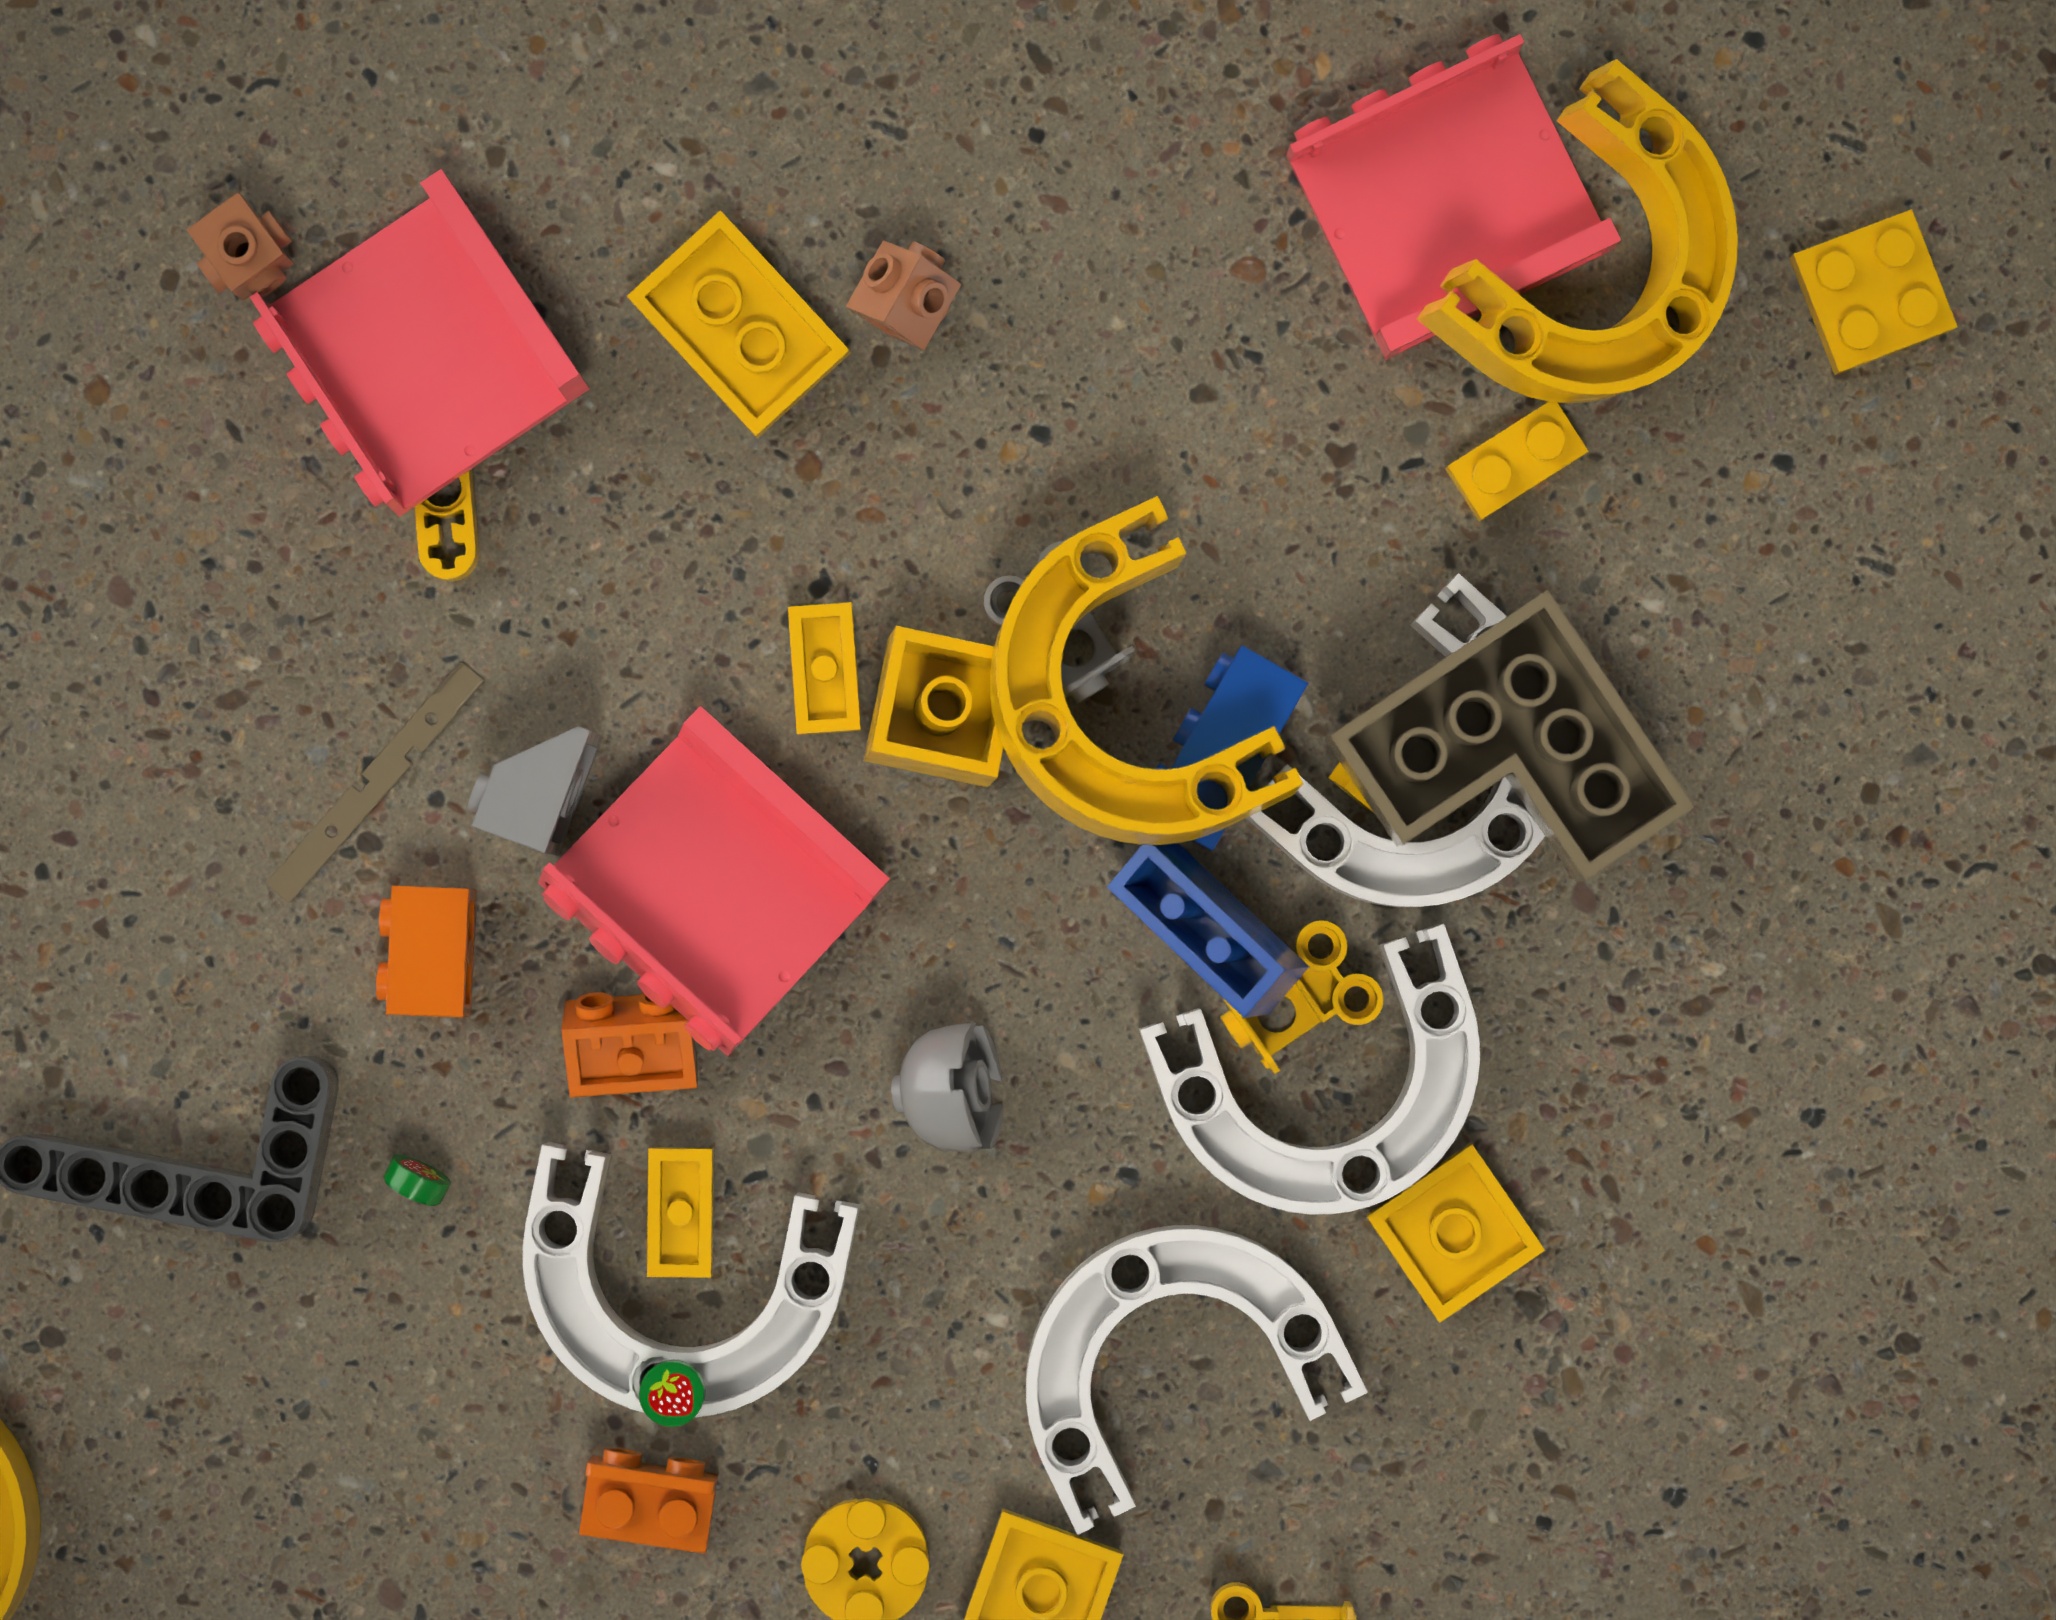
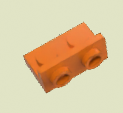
(625, 1046)
(648, 1501)

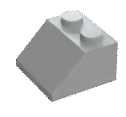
(536, 791)

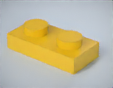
(1516, 460)
(824, 668)
(680, 1212)

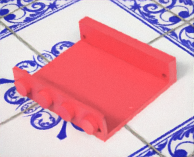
(1442, 179)
(420, 351)
(712, 883)

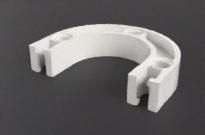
(1415, 872)
(1401, 1144)
(1092, 1304)
(614, 1356)

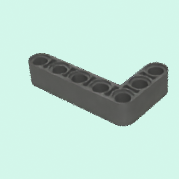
(189, 1180)

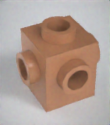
(227, 233)
(904, 293)

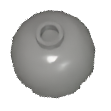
(948, 1088)

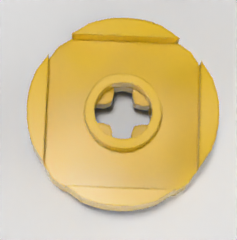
(865, 1525)

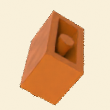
(428, 951)

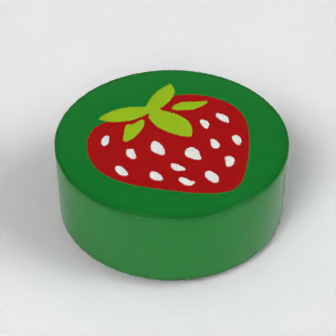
(416, 1180)
(672, 1393)

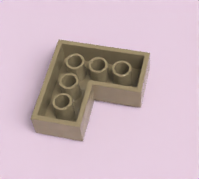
(1520, 708)

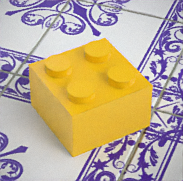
(935, 709)

